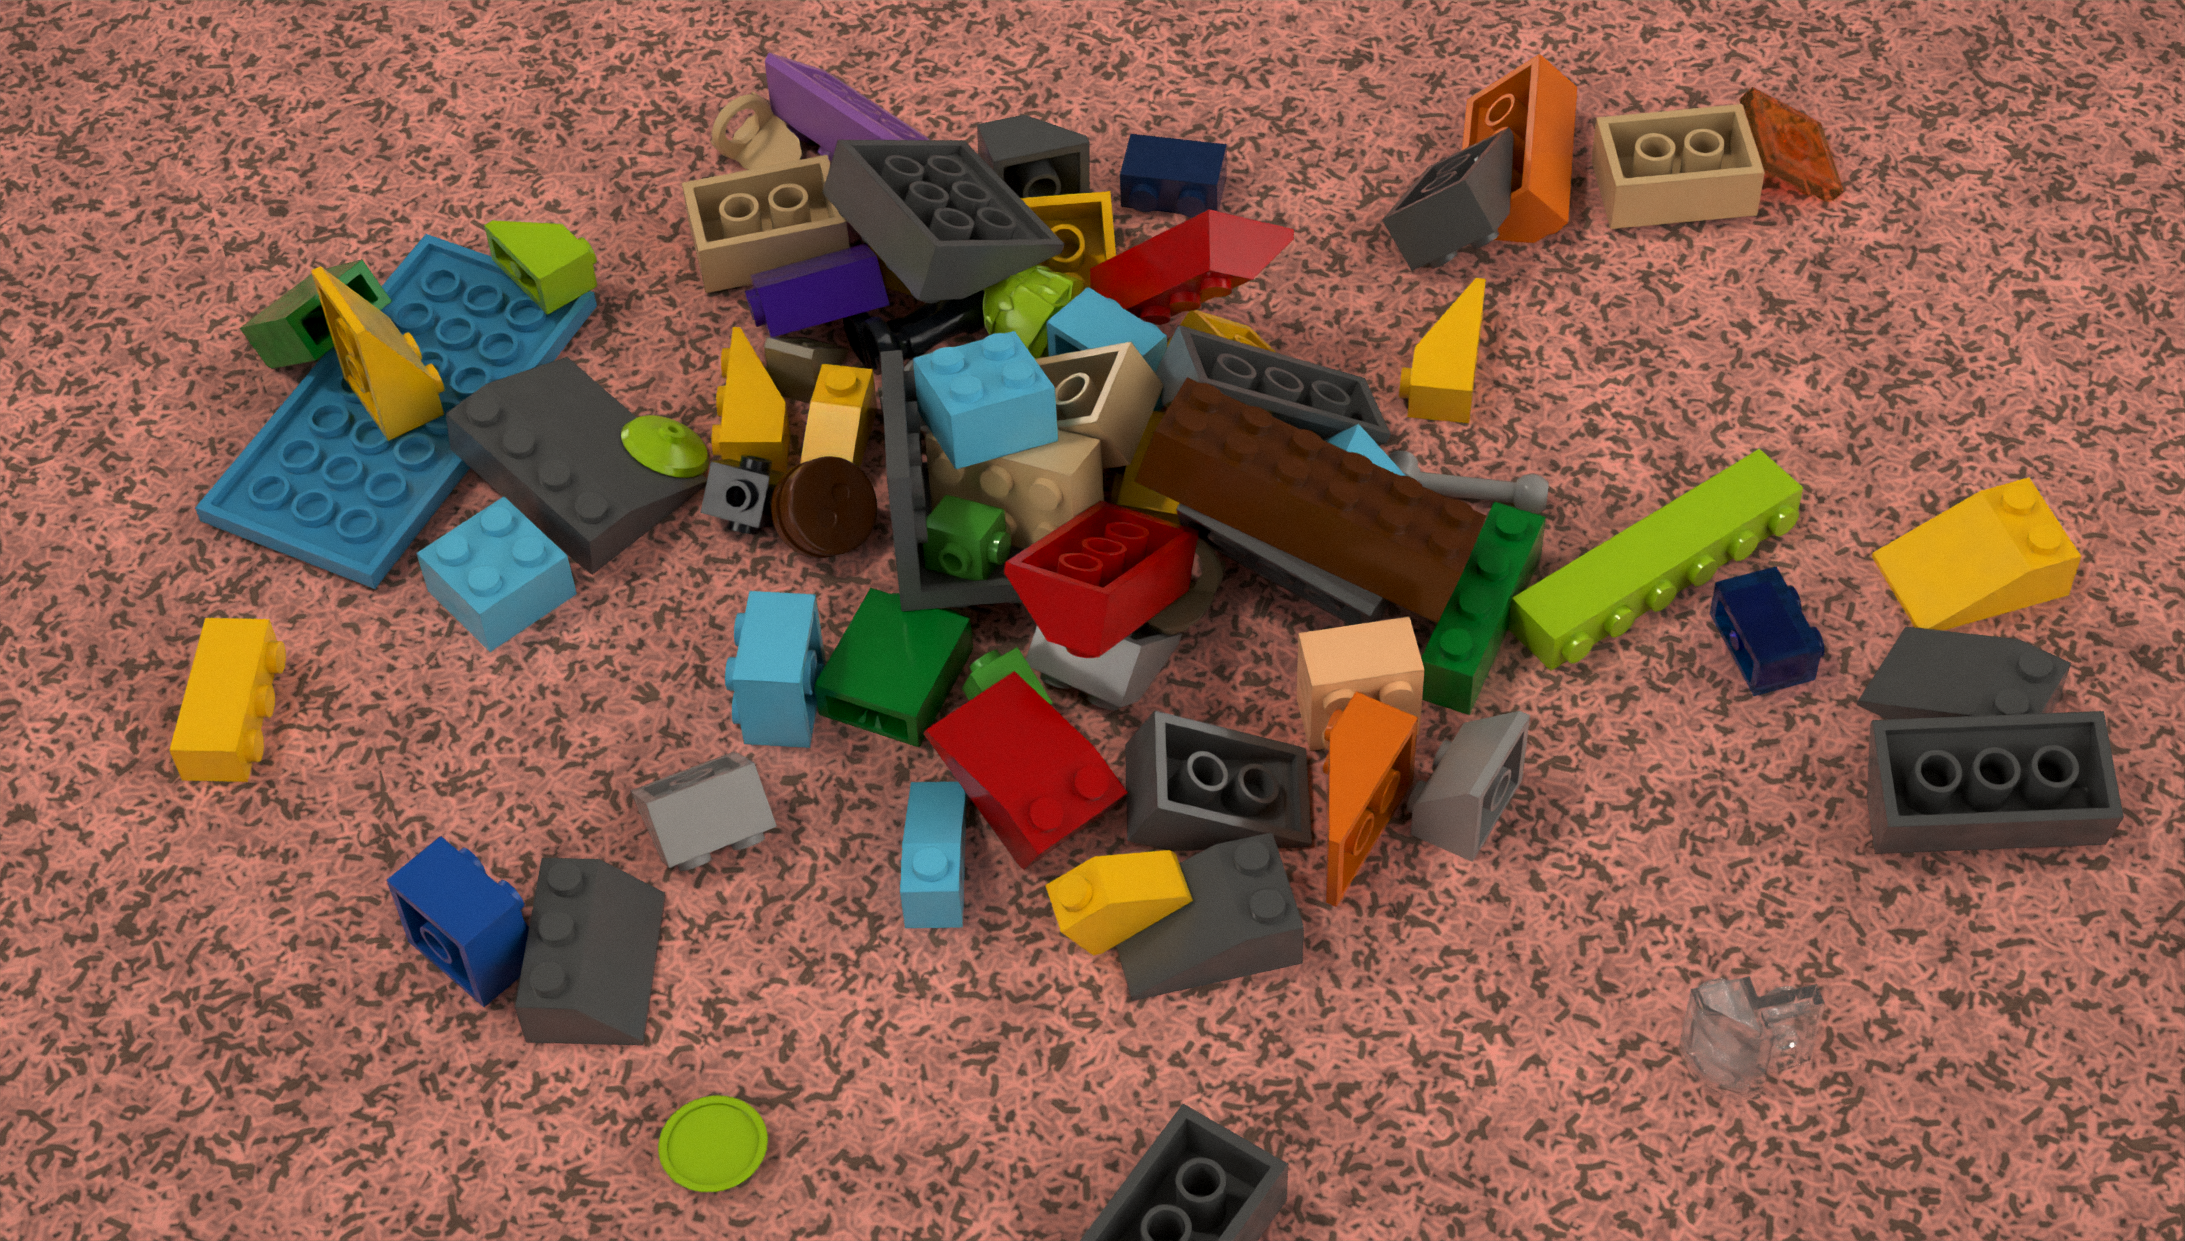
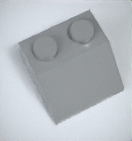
(1113, 678)
(1470, 784)
(705, 810)

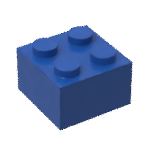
(462, 919)

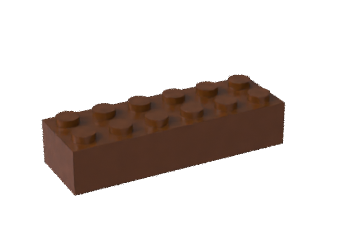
(1310, 498)

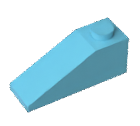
(934, 856)

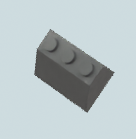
(589, 955)

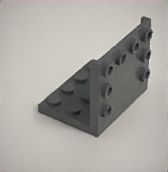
(911, 506)

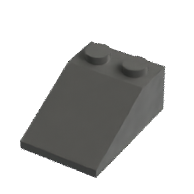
(1455, 203)
(1963, 676)
(1213, 786)
(1233, 928)

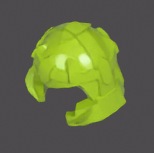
(1027, 303)

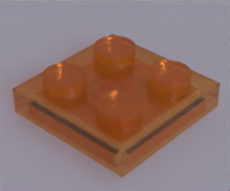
(1792, 146)

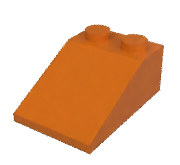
(1367, 779)

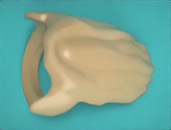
(760, 140)

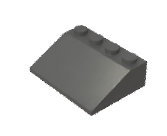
(936, 215)
(560, 459)

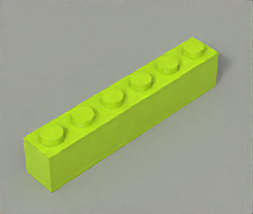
(1655, 560)

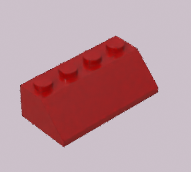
(1189, 264)
(1102, 576)

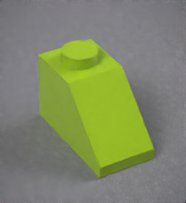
(543, 260)

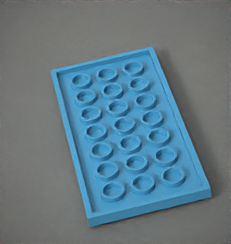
(321, 470)

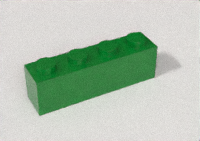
(1480, 607)

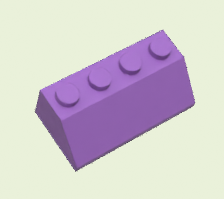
(827, 109)

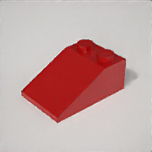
(1025, 768)

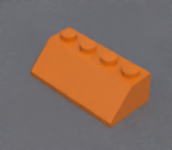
(1541, 113)

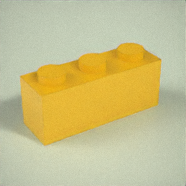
(227, 700)

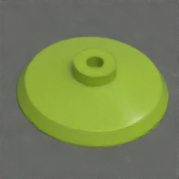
(665, 446)
(712, 1143)

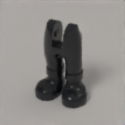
(915, 332)

